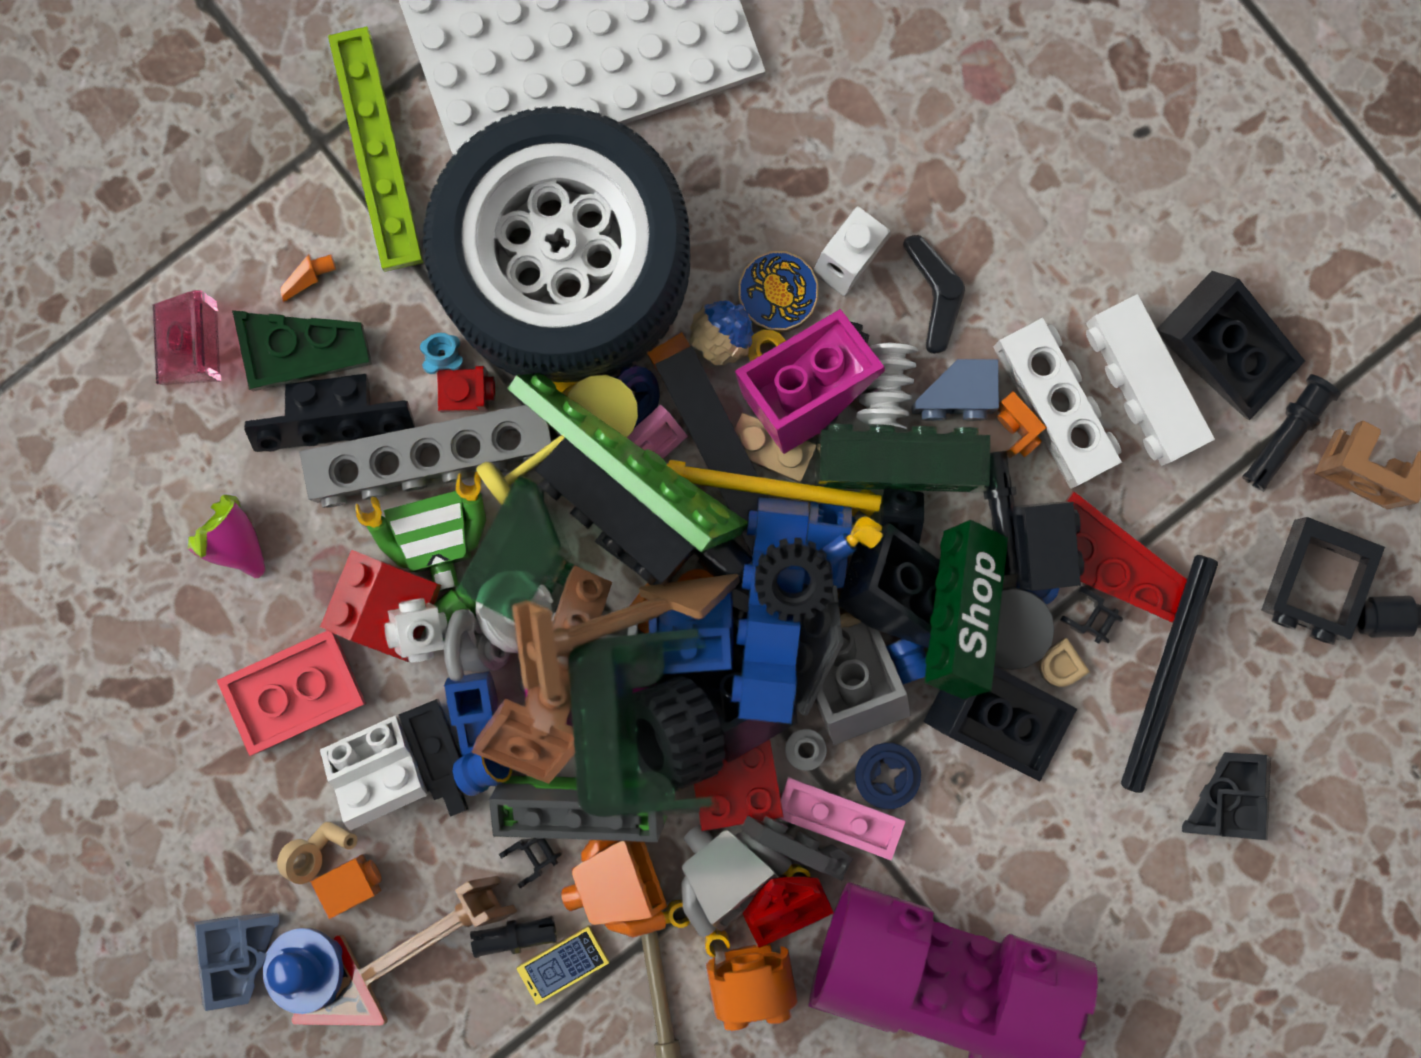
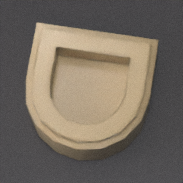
(1062, 665)

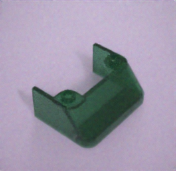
(519, 552)
(605, 726)

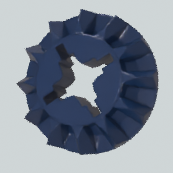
(647, 388)
(905, 784)

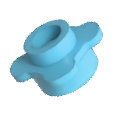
(439, 344)

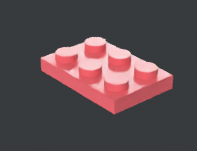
(291, 692)

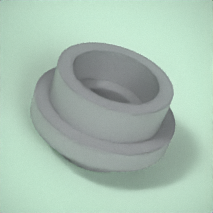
(796, 740)

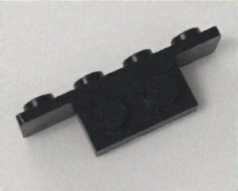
(328, 413)

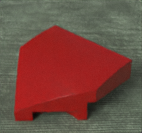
(786, 907)

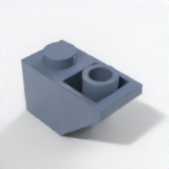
(964, 388)

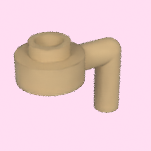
(309, 852)

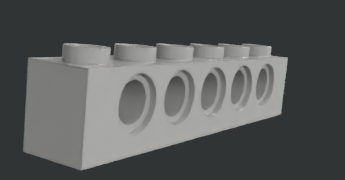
(323, 464)

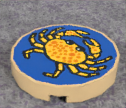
(778, 291)

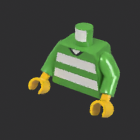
(430, 531)

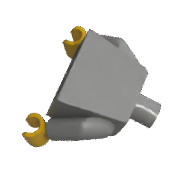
(725, 879)

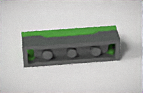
(552, 810)

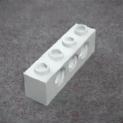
(1036, 391)

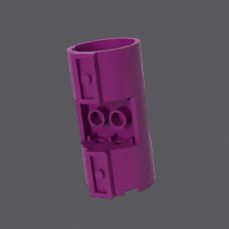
(905, 972)

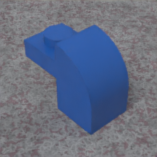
(471, 706)

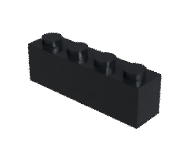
(616, 512)

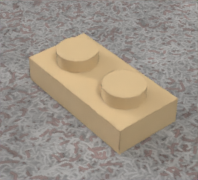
(765, 452)

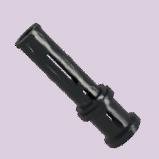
(1301, 416)

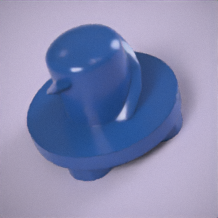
(303, 970)

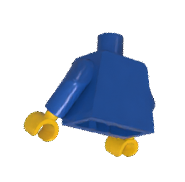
(831, 530)

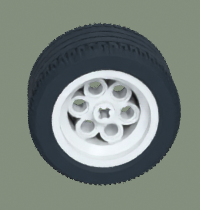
(500, 186)

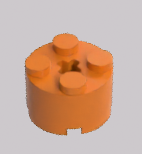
(752, 986)

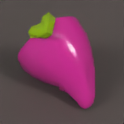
(229, 539)

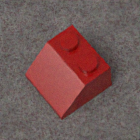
(365, 596)

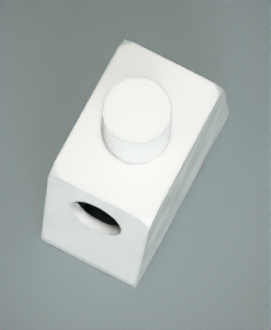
(851, 250)

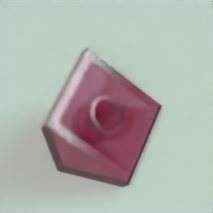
(186, 339)

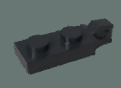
(434, 753)

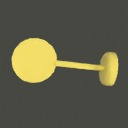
(600, 395)

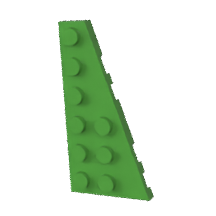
(640, 471)

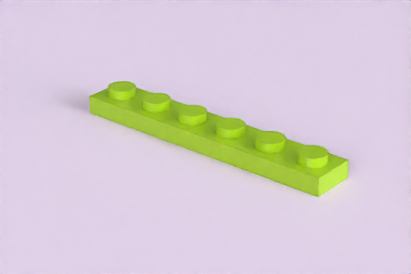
(375, 149)

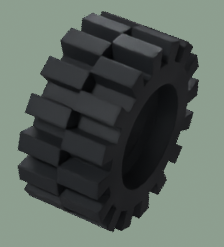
(799, 603)

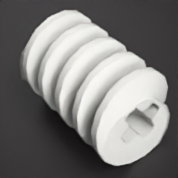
(886, 389)

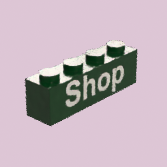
(966, 610)

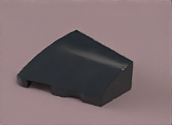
(1234, 799)

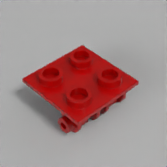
(743, 789)

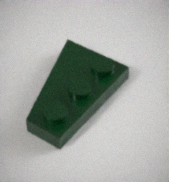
(295, 349)

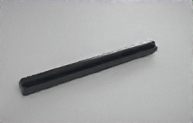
(1169, 673)

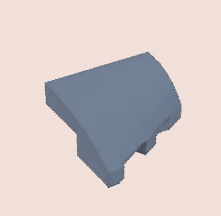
(230, 956)

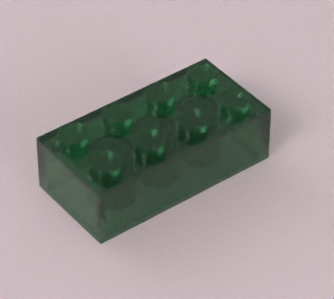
(902, 460)

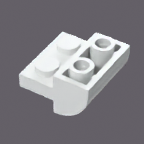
(373, 772)

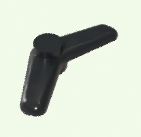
(946, 291)

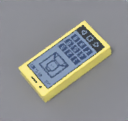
(562, 964)

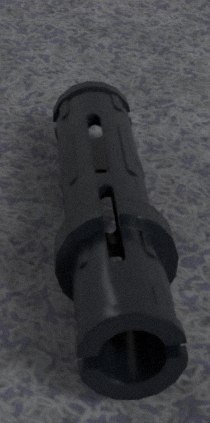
(1000, 501)

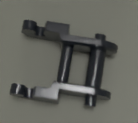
(1098, 601)
(551, 857)

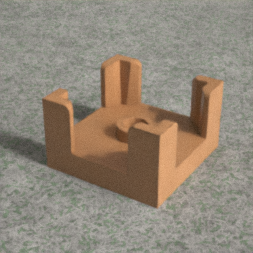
(1348, 466)

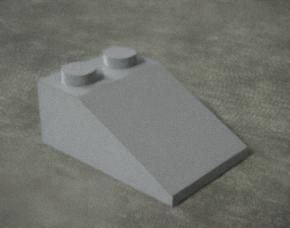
(861, 687)

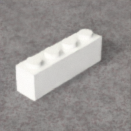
(1148, 381)

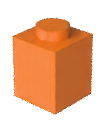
(347, 885)

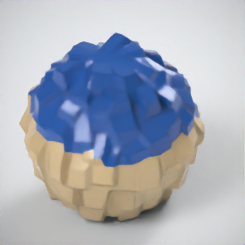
(722, 332)

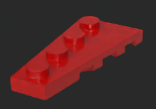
(1123, 565)

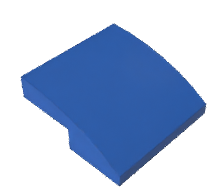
(715, 627)

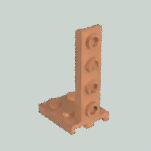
(536, 734)

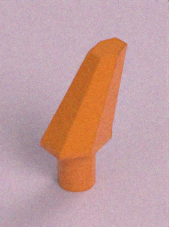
(306, 275)

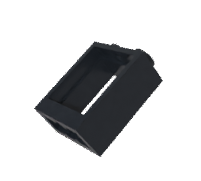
(1338, 541)

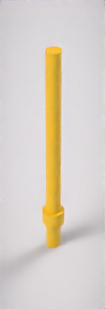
(776, 487)

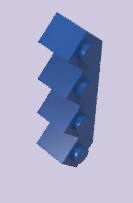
(770, 644)

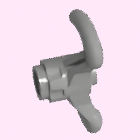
(469, 648)

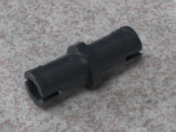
(513, 936)

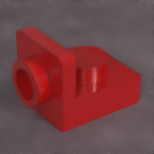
(465, 390)

